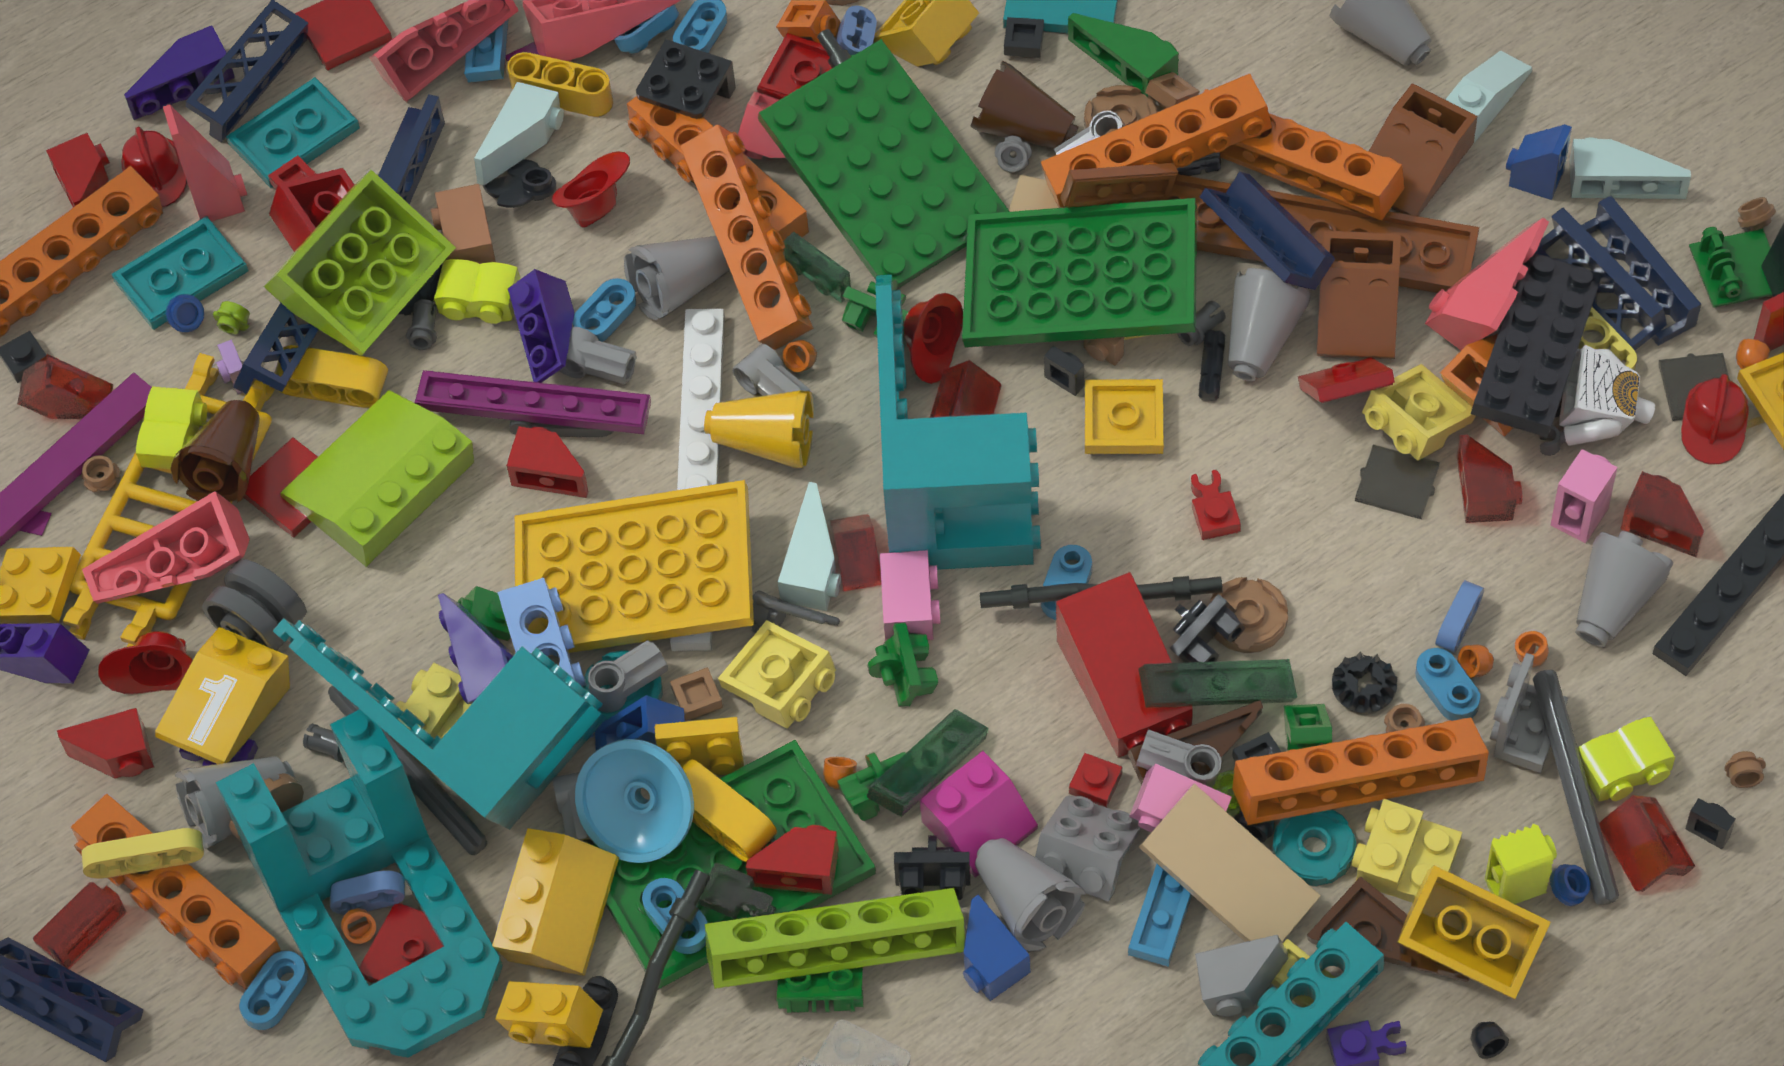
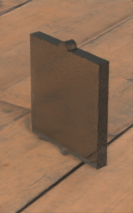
(1684, 373)
(1397, 482)

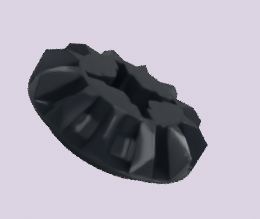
(1372, 697)

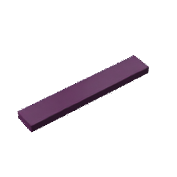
(533, 402)
(66, 457)

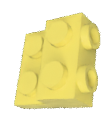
(1417, 412)
(779, 674)
(436, 699)
(1403, 849)

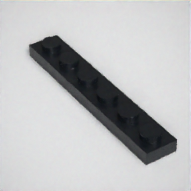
(1725, 594)

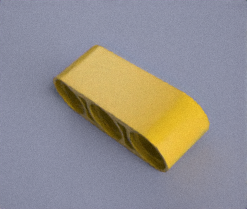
(579, 86)
(336, 378)
(727, 814)

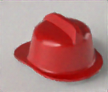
(156, 162)
(594, 189)
(932, 335)
(1715, 420)
(152, 664)

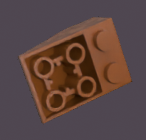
(1429, 142)
(1359, 295)

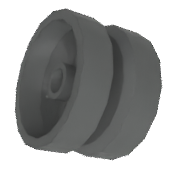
(253, 603)

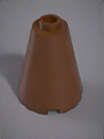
(1022, 109)
(220, 454)

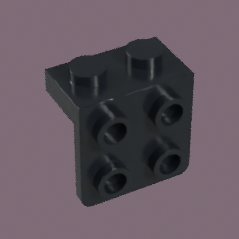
(686, 79)

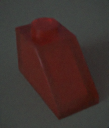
(61, 389)
(1486, 483)
(1663, 515)

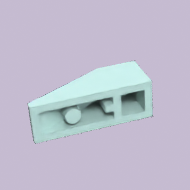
(1489, 88)
(519, 130)
(1616, 170)
(809, 565)

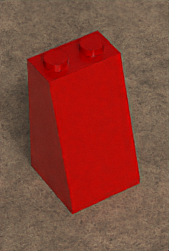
(1105, 641)

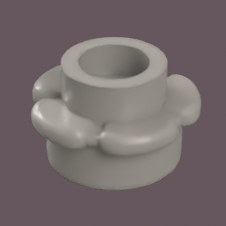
(1010, 163)

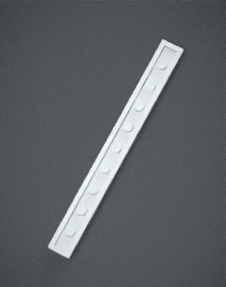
(700, 391)

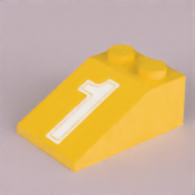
(224, 696)

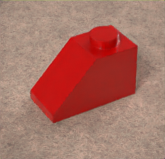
(79, 167)
(544, 463)
(110, 744)
(797, 861)

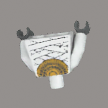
(1597, 401)

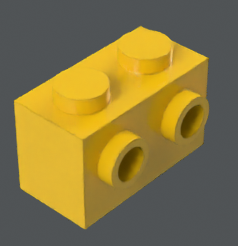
(549, 1014)

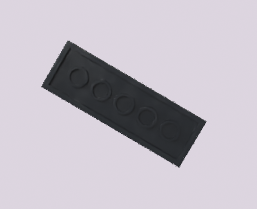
(1537, 345)

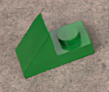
(1306, 726)

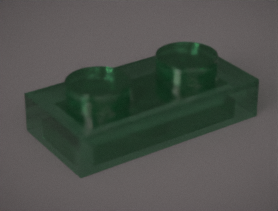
(816, 266)

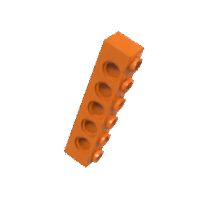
(670, 129)
(1172, 135)
(705, 159)
(1322, 166)
(65, 237)
(1359, 770)
(198, 897)

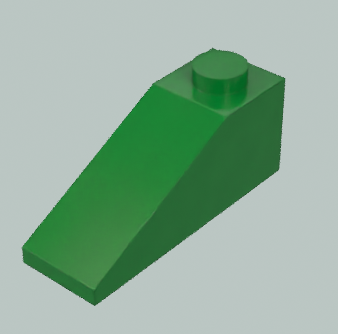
(1123, 50)

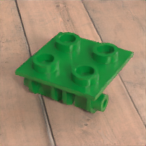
(1732, 265)
(840, 986)

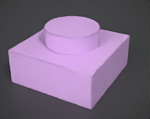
(230, 364)

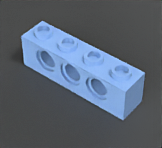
(533, 601)

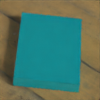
(1056, 12)
(299, 124)
(188, 263)

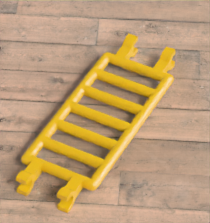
(147, 609)

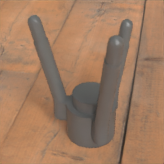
(775, 610)

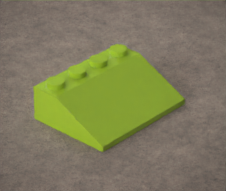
(360, 265)
(380, 475)

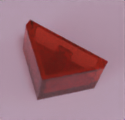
(856, 552)

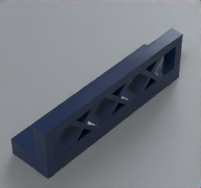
(255, 81)
(413, 147)
(1270, 232)
(1649, 267)
(1615, 277)
(280, 325)
(54, 1006)

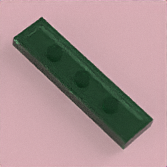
(1217, 683)
(927, 762)

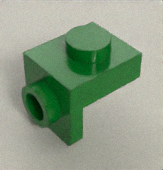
(487, 610)

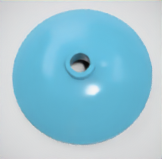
(617, 813)

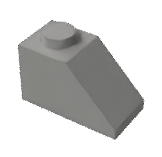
(1239, 973)

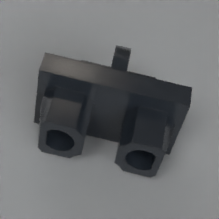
(1201, 625)
(932, 868)

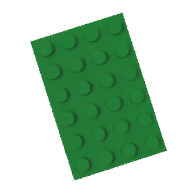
(881, 164)
(1080, 273)
(790, 796)

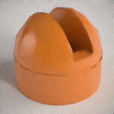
(1751, 352)
(799, 360)
(1526, 644)
(1475, 655)
(838, 768)
(360, 932)

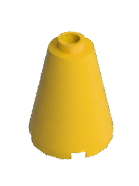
(765, 426)

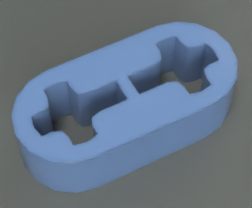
(862, 35)
(1459, 616)
(367, 892)

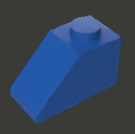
(1540, 161)
(638, 721)
(991, 953)

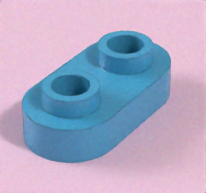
(697, 31)
(638, 37)
(601, 312)
(1064, 573)
(1445, 682)
(669, 889)
(270, 991)

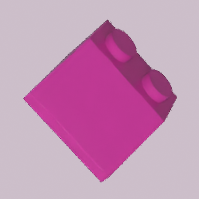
(976, 807)

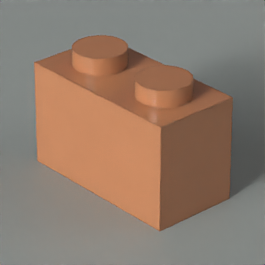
(464, 223)

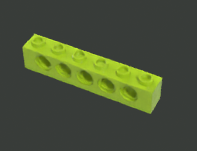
(834, 938)

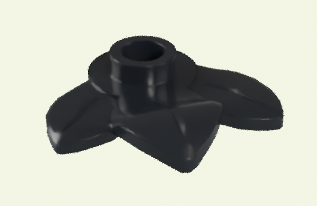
(522, 184)

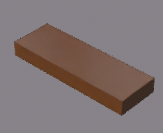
(1118, 184)

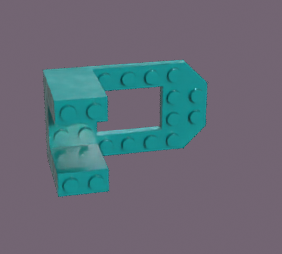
(952, 480)
(500, 747)
(353, 833)

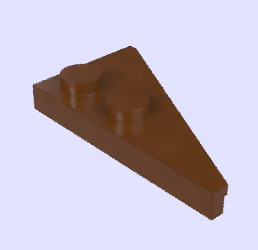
(1216, 732)
(1380, 924)

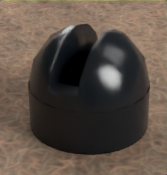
(1488, 1039)

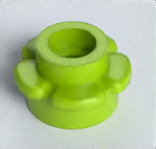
(231, 317)

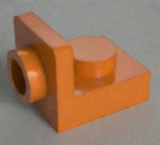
(808, 19)

